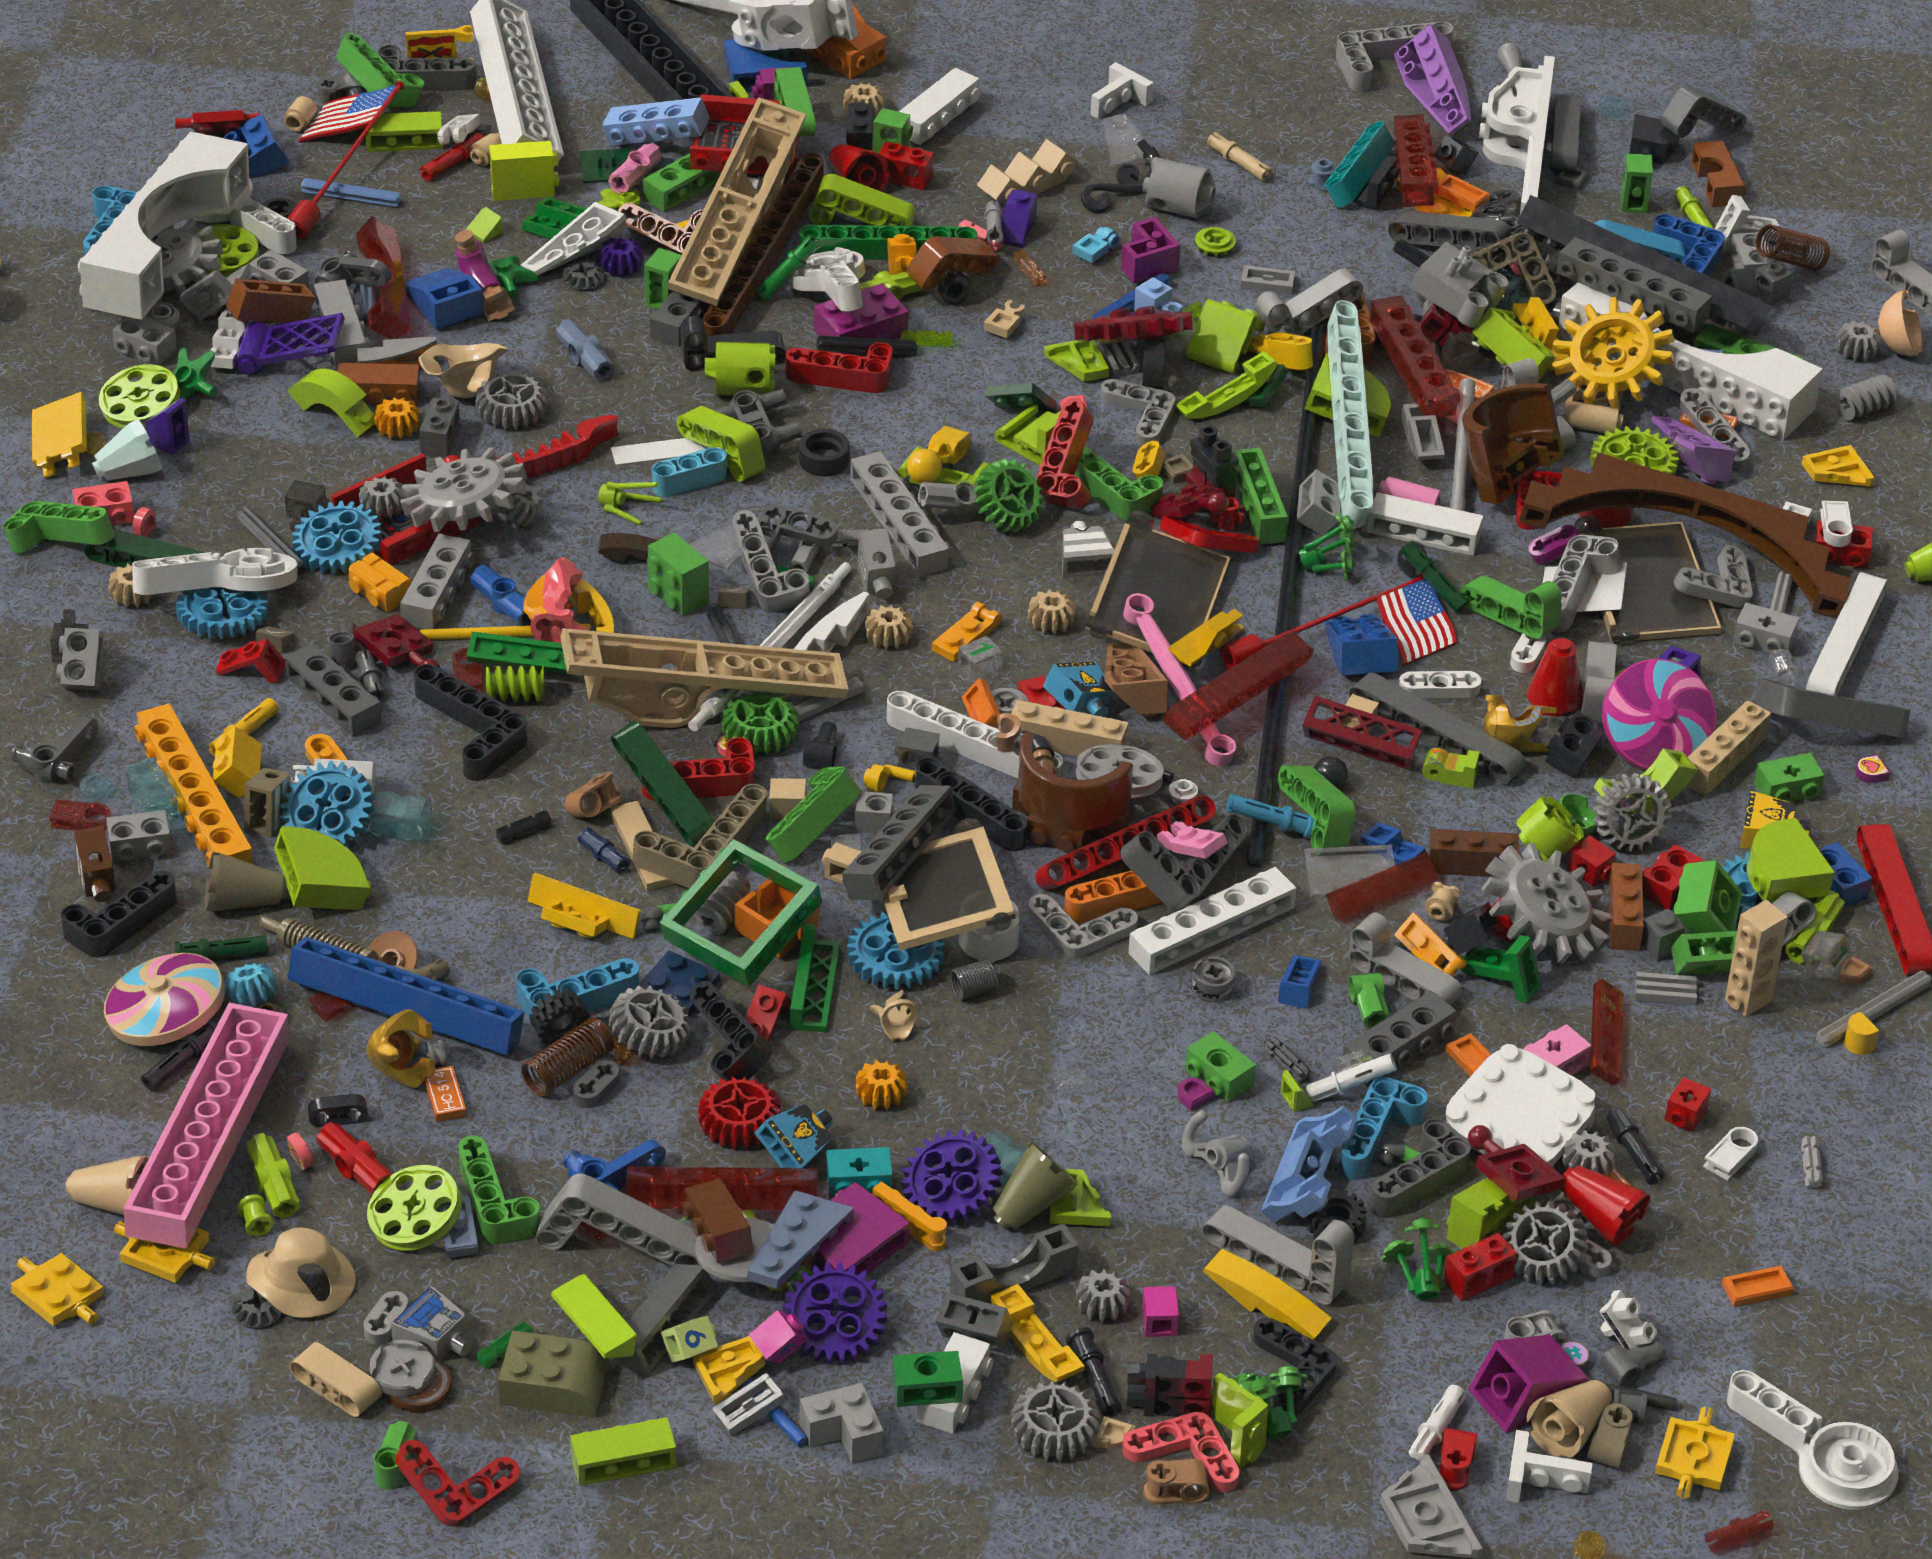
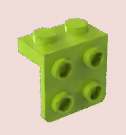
(1243, 1415)

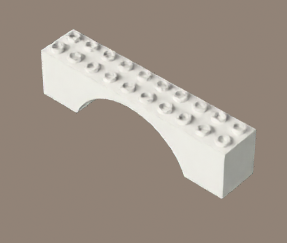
(124, 266)
(1761, 388)

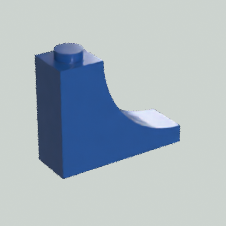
(745, 63)

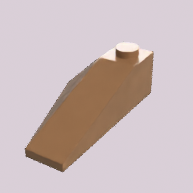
(1135, 679)

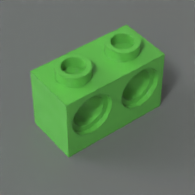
(891, 127)
(657, 275)

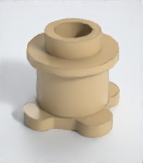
(1442, 902)

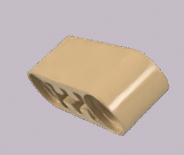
(335, 1379)

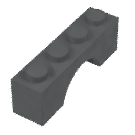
(1045, 1259)

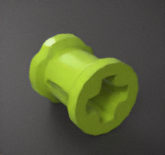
(253, 1210)

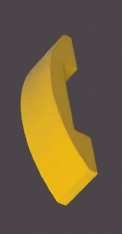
(588, 600)
(1034, 1338)

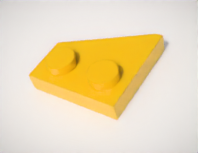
(1838, 466)

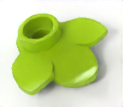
(614, 200)

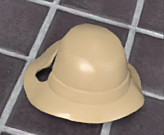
(467, 366)
(278, 1276)

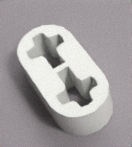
(1523, 649)

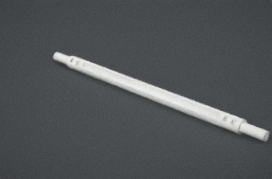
(777, 639)

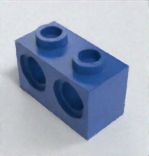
(1849, 877)

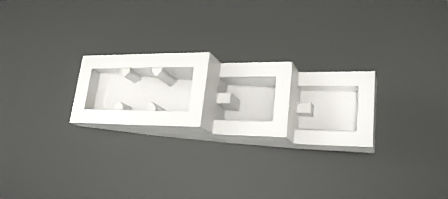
(227, 340)
(837, 626)

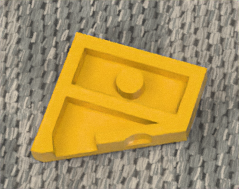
(728, 1367)

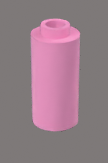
(1409, 490)

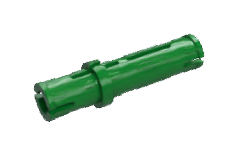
(794, 261)

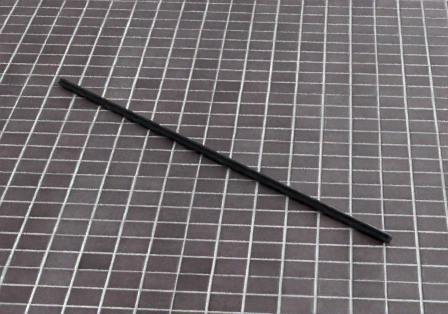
(1286, 602)

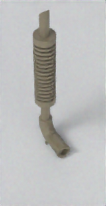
(292, 931)

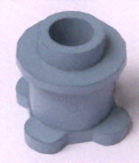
(1321, 171)

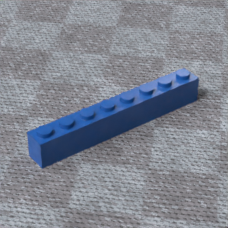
(392, 990)

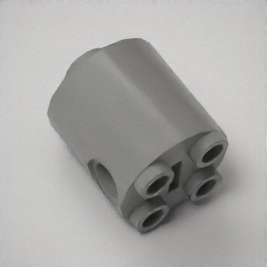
(1179, 187)

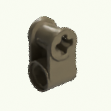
(1611, 1436)

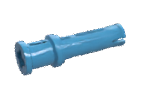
(1283, 818)

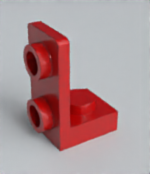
(259, 653)
(766, 1010)

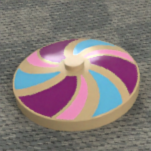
(164, 999)

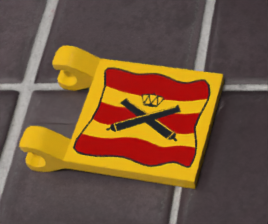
(437, 42)

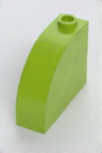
(1376, 398)
(1787, 861)
(320, 870)

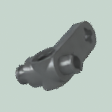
(353, 270)
(52, 761)

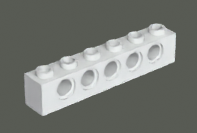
(1212, 920)

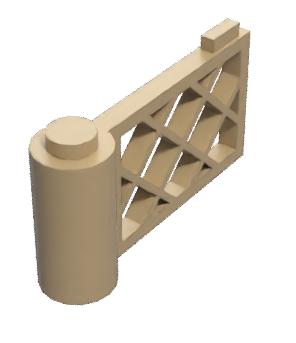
(1593, 416)

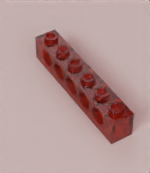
(1415, 160)
(1414, 357)
(748, 1186)

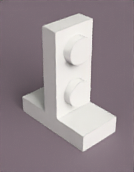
(1121, 87)
(1737, 220)
(1544, 1470)

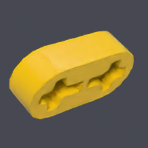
(1149, 460)

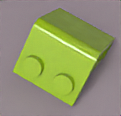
(1223, 335)
(1028, 434)

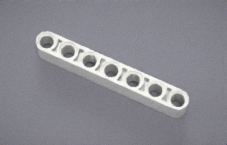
(1847, 634)
(956, 732)

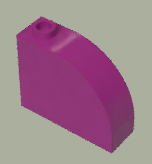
(868, 1237)

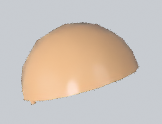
(1900, 327)

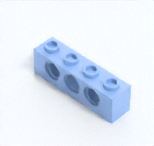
(656, 121)

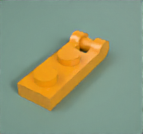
(966, 631)
(1428, 945)
(922, 1227)

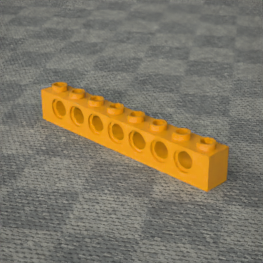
(195, 790)

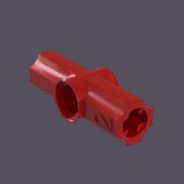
(352, 1157)

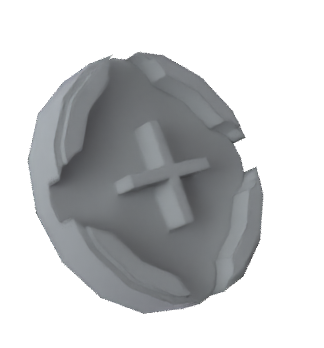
(402, 1368)

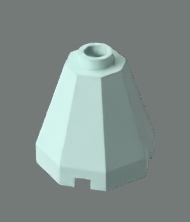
(127, 455)

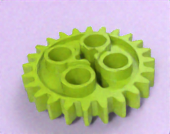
(1637, 448)

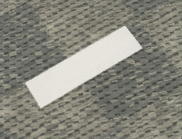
(655, 450)

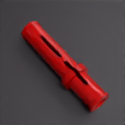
(459, 152)

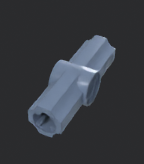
(584, 350)

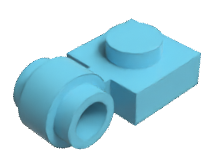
(1093, 247)

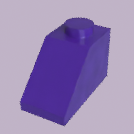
(1018, 217)
(169, 427)

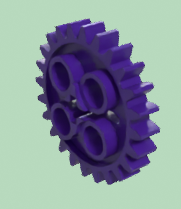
(953, 1176)
(838, 1286)

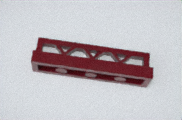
(1359, 742)

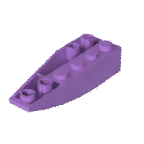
(1435, 78)

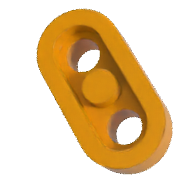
(322, 747)

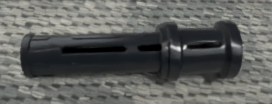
(190, 1047)
(1083, 1346)

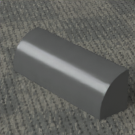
(671, 1303)

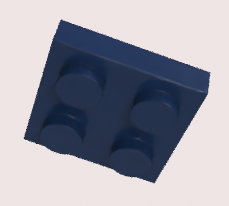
(678, 977)

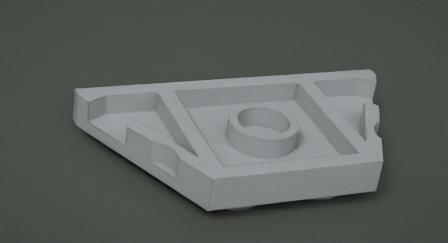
(1428, 1514)

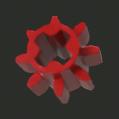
(1231, 517)

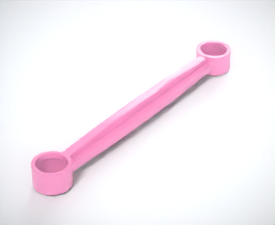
(1175, 673)

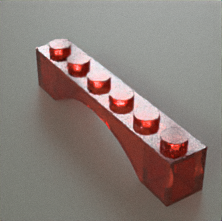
(391, 312)

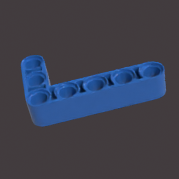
(1701, 243)

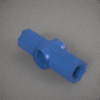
(501, 593)

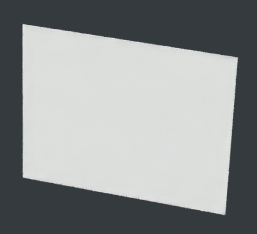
(1605, 596)

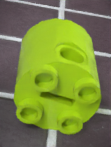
(741, 368)

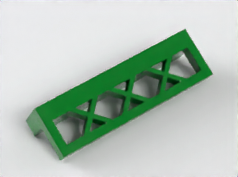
(516, 652)
(803, 979)

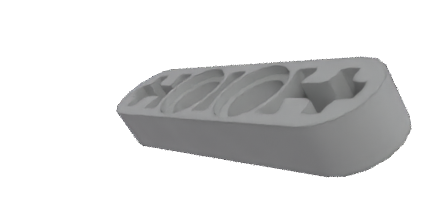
(1718, 426)

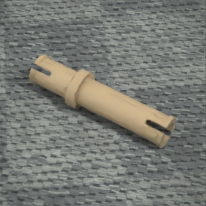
(1233, 152)

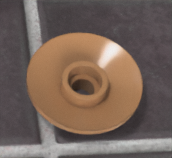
(396, 946)

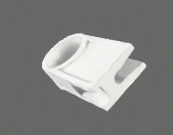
(1836, 517)
(1728, 1157)

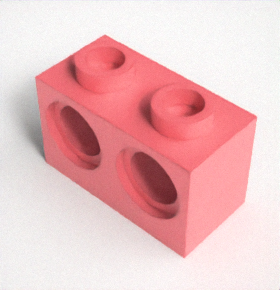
(112, 497)

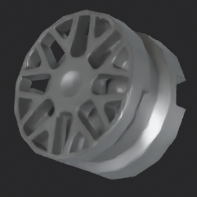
(1213, 977)

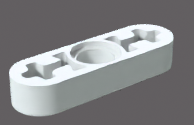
(1460, 678)

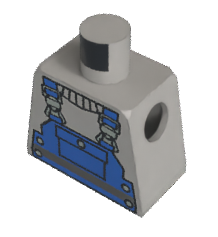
(435, 1324)

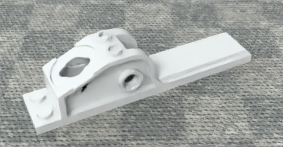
(786, 22)
(1518, 117)

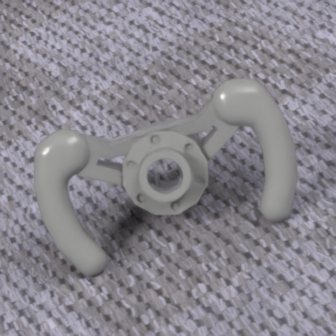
(1225, 1154)

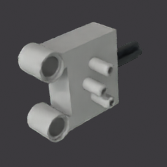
(1454, 280)

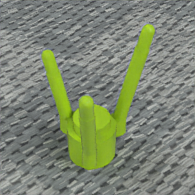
(612, 496)

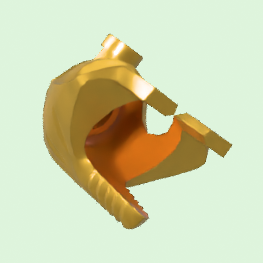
(1517, 730)
(393, 1047)

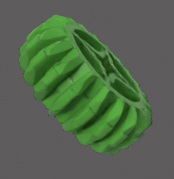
(1004, 479)
(761, 719)

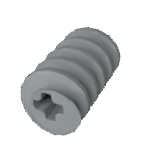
(1867, 397)
(719, 909)

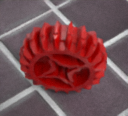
(736, 1110)

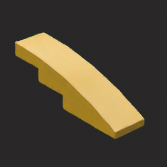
(1262, 1290)

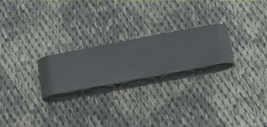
(1565, 132)
(1458, 231)

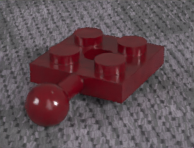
(1191, 500)
(395, 641)
(1514, 1169)

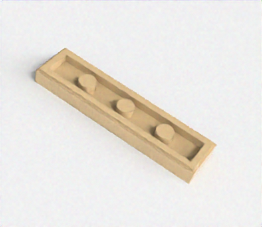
(629, 821)

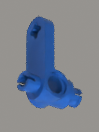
(615, 1173)

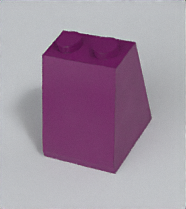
(1519, 1374)

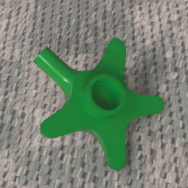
(510, 273)
(192, 374)

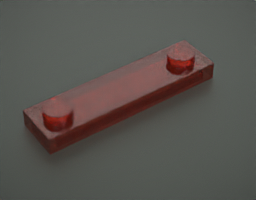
(1381, 886)
(1607, 1032)

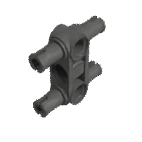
(751, 409)

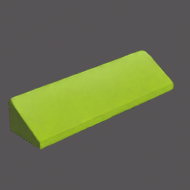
(596, 1317)

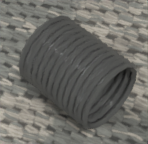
(973, 979)

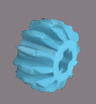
(251, 985)

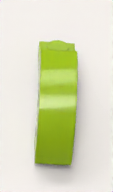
(336, 392)
(1670, 769)

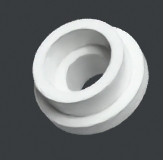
(1182, 791)

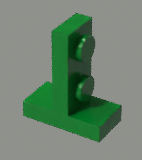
(1513, 965)

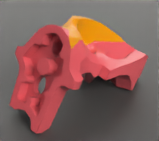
(549, 604)

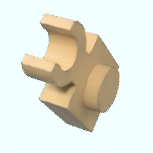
(1004, 321)

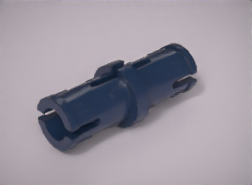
(603, 850)

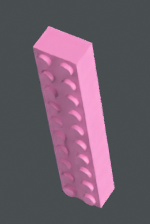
(206, 1126)

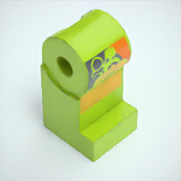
(1451, 767)

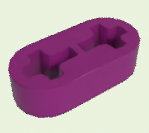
(1553, 543)

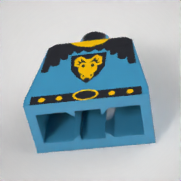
(1079, 687)
(795, 1135)

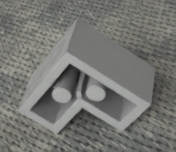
(843, 1416)

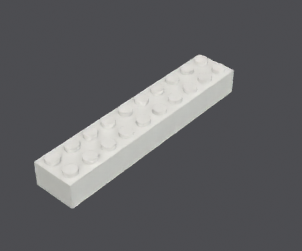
(514, 74)

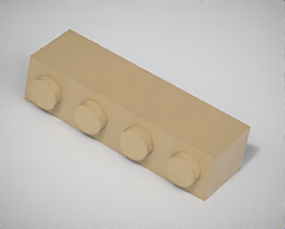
(1070, 730)

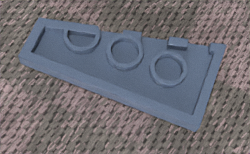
(796, 1234)

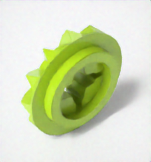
(1222, 241)

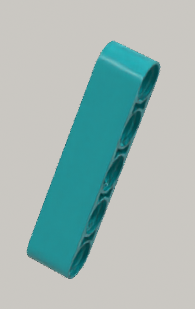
(1359, 164)

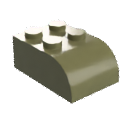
(552, 1374)

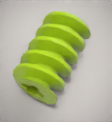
(515, 683)

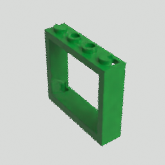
(769, 942)

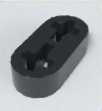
(338, 1110)

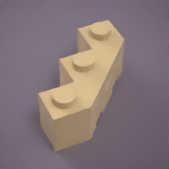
(1046, 169)

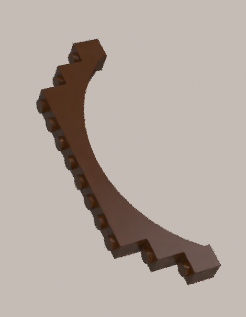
(1766, 527)

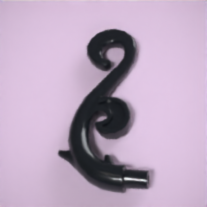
(1125, 184)
(1497, 207)

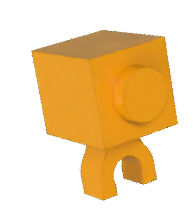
(900, 253)

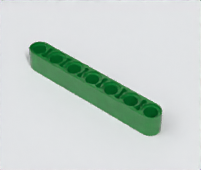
(872, 240)

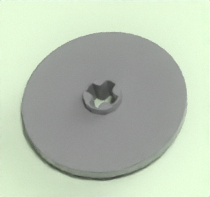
(736, 1268)

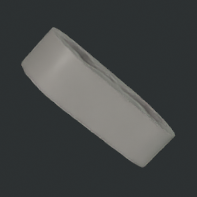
(380, 1314)

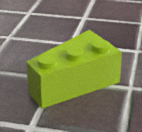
(1510, 341)
(1481, 1213)

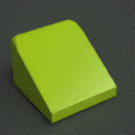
(486, 225)
(1294, 1093)

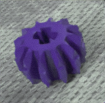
(621, 256)

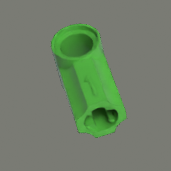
(1368, 993)
(385, 1468)

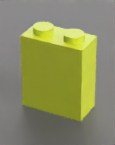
(523, 170)

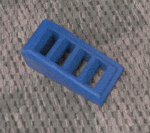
(1298, 985)

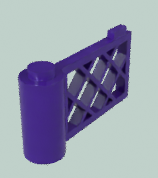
(260, 341)

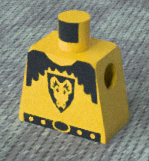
(1765, 810)

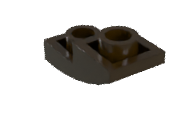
(618, 545)

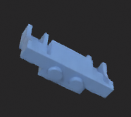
(1299, 1178)

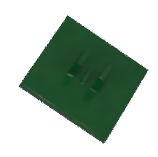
(600, 164)

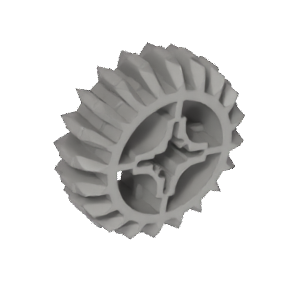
(512, 400)
(1625, 834)
(650, 1022)
(1564, 1228)
(1038, 1429)

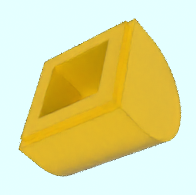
(1860, 1035)

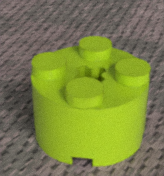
(1548, 827)

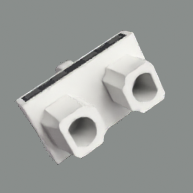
(1623, 1322)

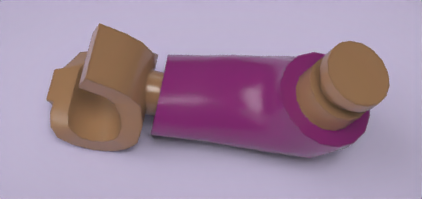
(473, 261)

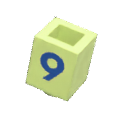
(689, 1338)

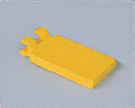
(59, 433)

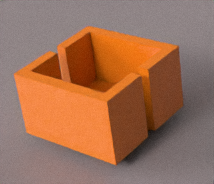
(759, 909)

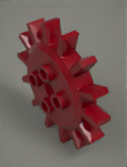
(1132, 326)

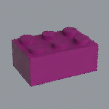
(879, 317)

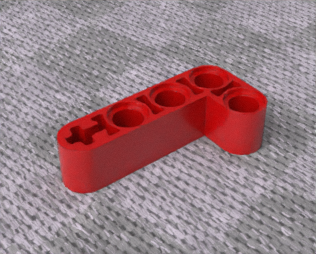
(841, 370)
(1073, 423)
(718, 775)

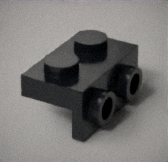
(1379, 183)

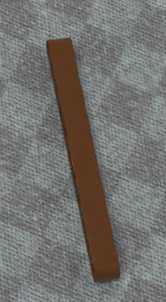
(766, 245)

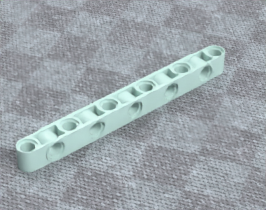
(1350, 413)

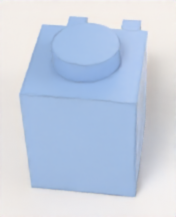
(1155, 294)

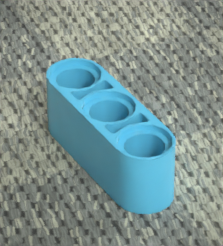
(689, 471)

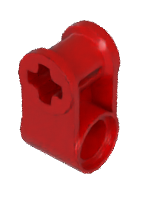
(1456, 1457)

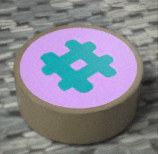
(1577, 1352)

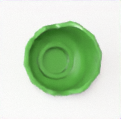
(1580, 811)

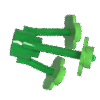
(1313, 555)
(1426, 1282)

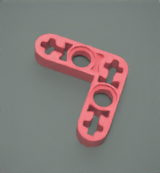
(1185, 1438)

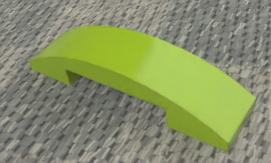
(1231, 394)

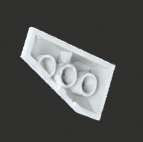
(578, 238)

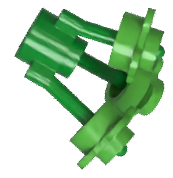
(1287, 1380)

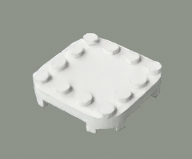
(1523, 1103)

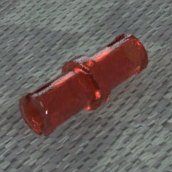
(1738, 1531)

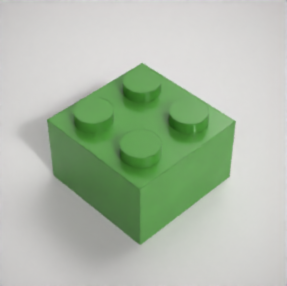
(678, 574)
(1707, 898)

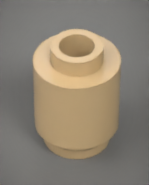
(300, 114)
(480, 150)

